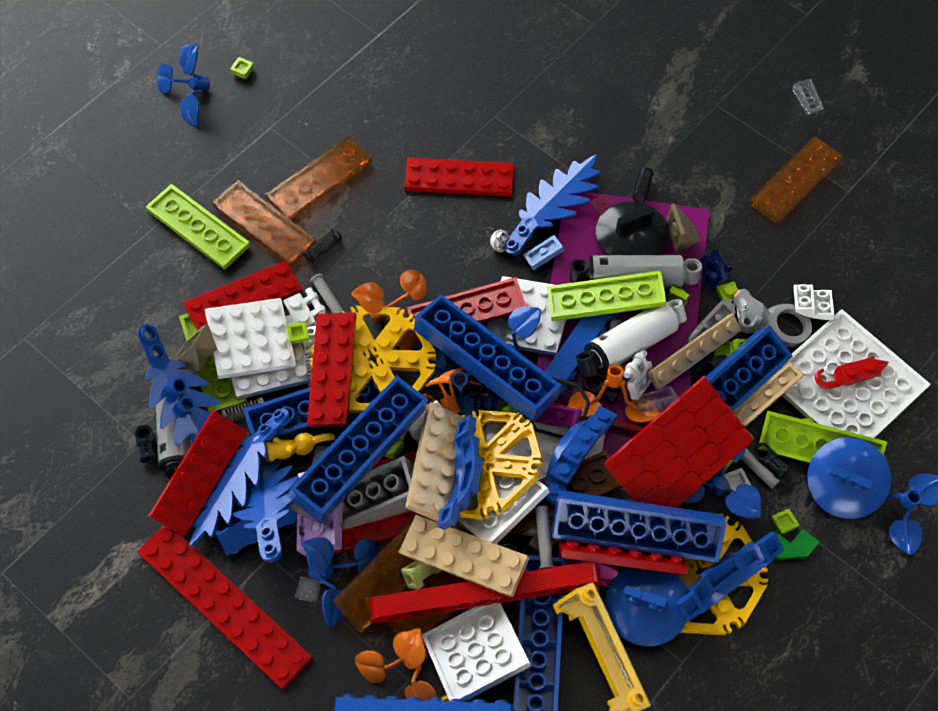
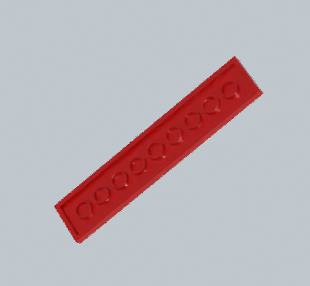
(225, 606)

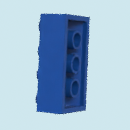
(235, 536)

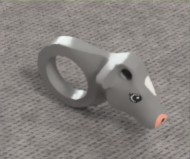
(755, 316)

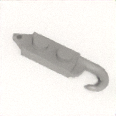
(719, 312)

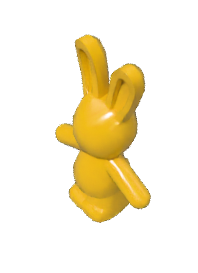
(301, 445)

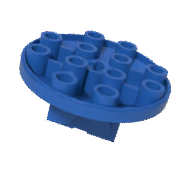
(849, 478)
(645, 607)

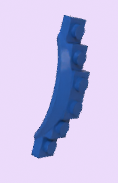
(573, 450)
(467, 473)
(727, 575)

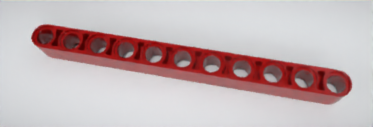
(472, 595)

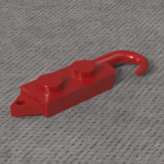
(853, 373)

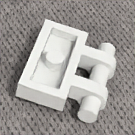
(298, 309)
(637, 371)

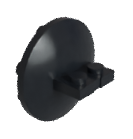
(632, 230)

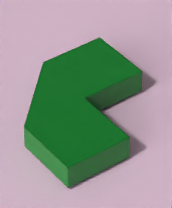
(799, 548)

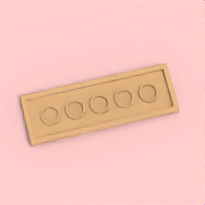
(434, 462)
(464, 556)

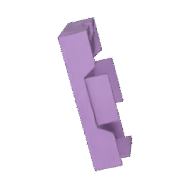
(329, 529)

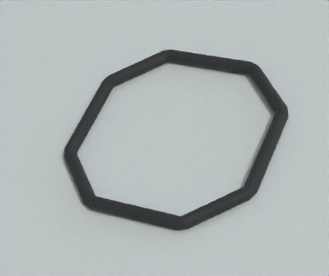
(584, 413)

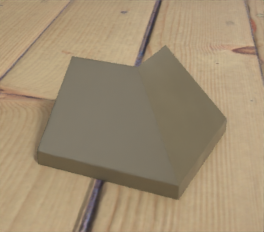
(681, 230)
(197, 349)

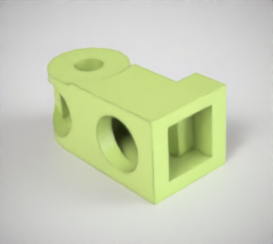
(416, 572)

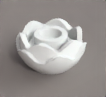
(498, 240)

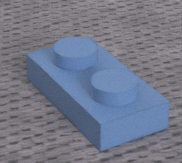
(543, 252)

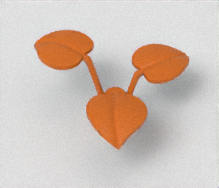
(371, 296)
(613, 379)
(449, 401)
(411, 649)

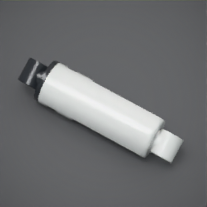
(630, 338)

